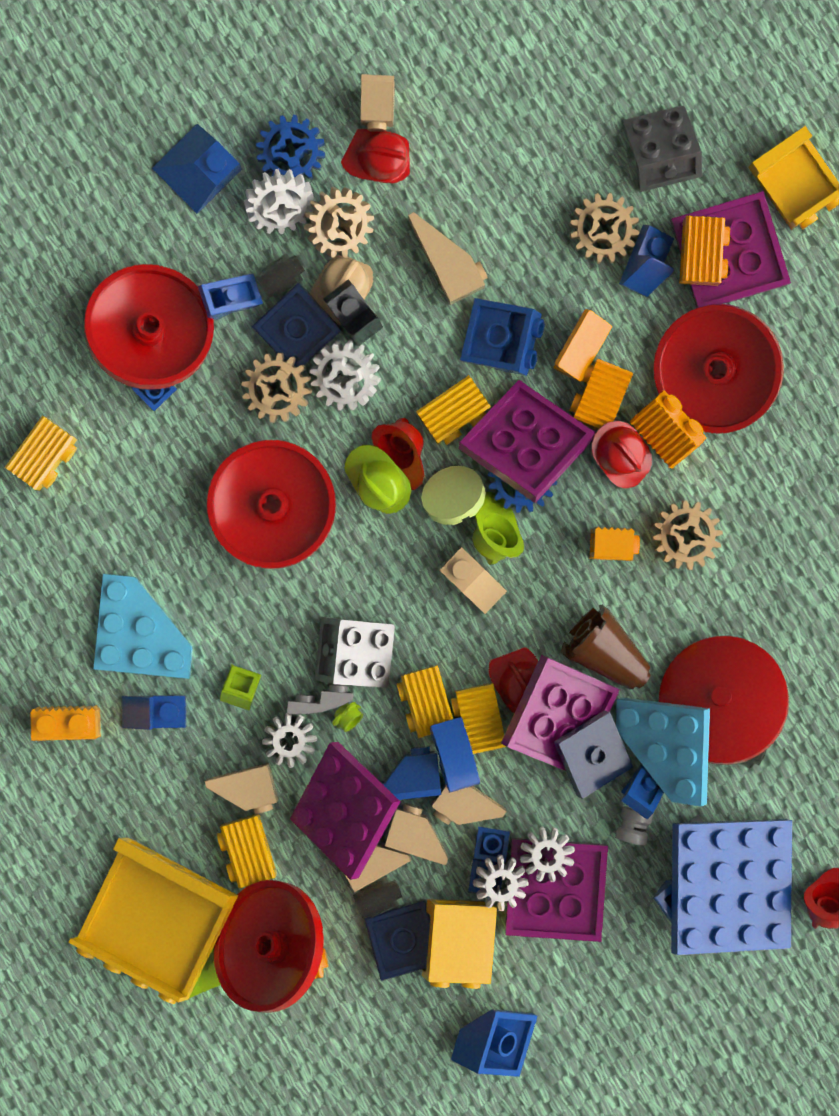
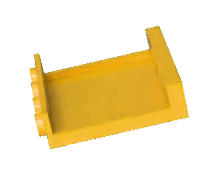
(154, 921)

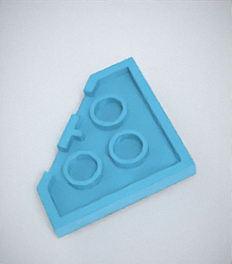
(137, 633)
(669, 744)

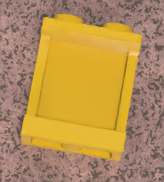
(797, 179)
(460, 943)

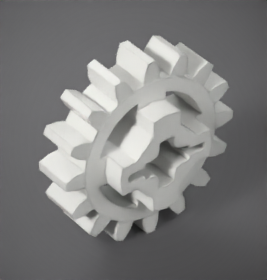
(278, 201)
(338, 387)

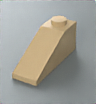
(451, 264)

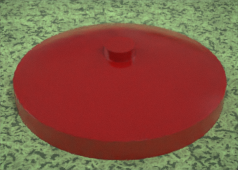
(148, 327)
(720, 366)
(271, 504)
(741, 689)
(269, 947)

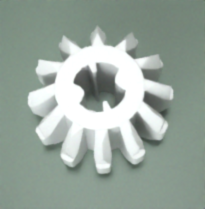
(282, 732)
(558, 853)
(488, 882)

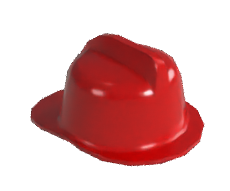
(377, 156)
(403, 446)
(621, 454)
(512, 674)
(823, 900)

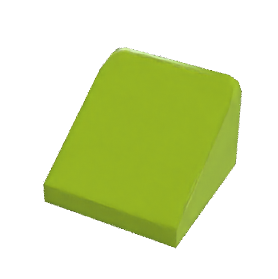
(240, 687)

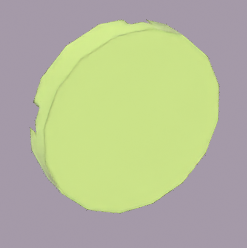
(453, 495)

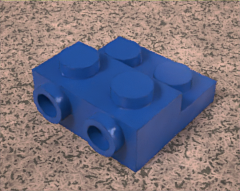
(502, 336)

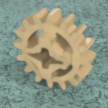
(595, 216)
(325, 222)
(269, 400)
(682, 549)

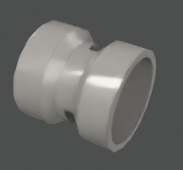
(633, 827)

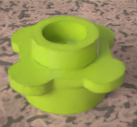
(347, 716)

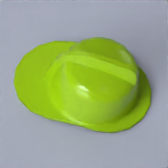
(377, 479)
(496, 531)

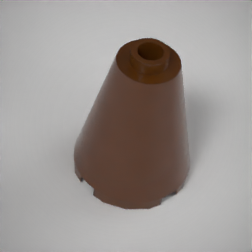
(607, 649)

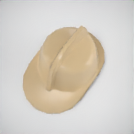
(335, 274)

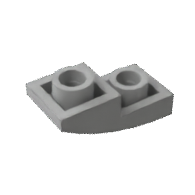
(332, 698)

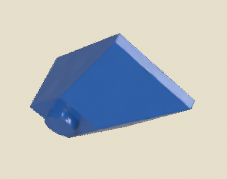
(197, 168)
(415, 775)
(495, 1043)

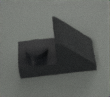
(353, 312)

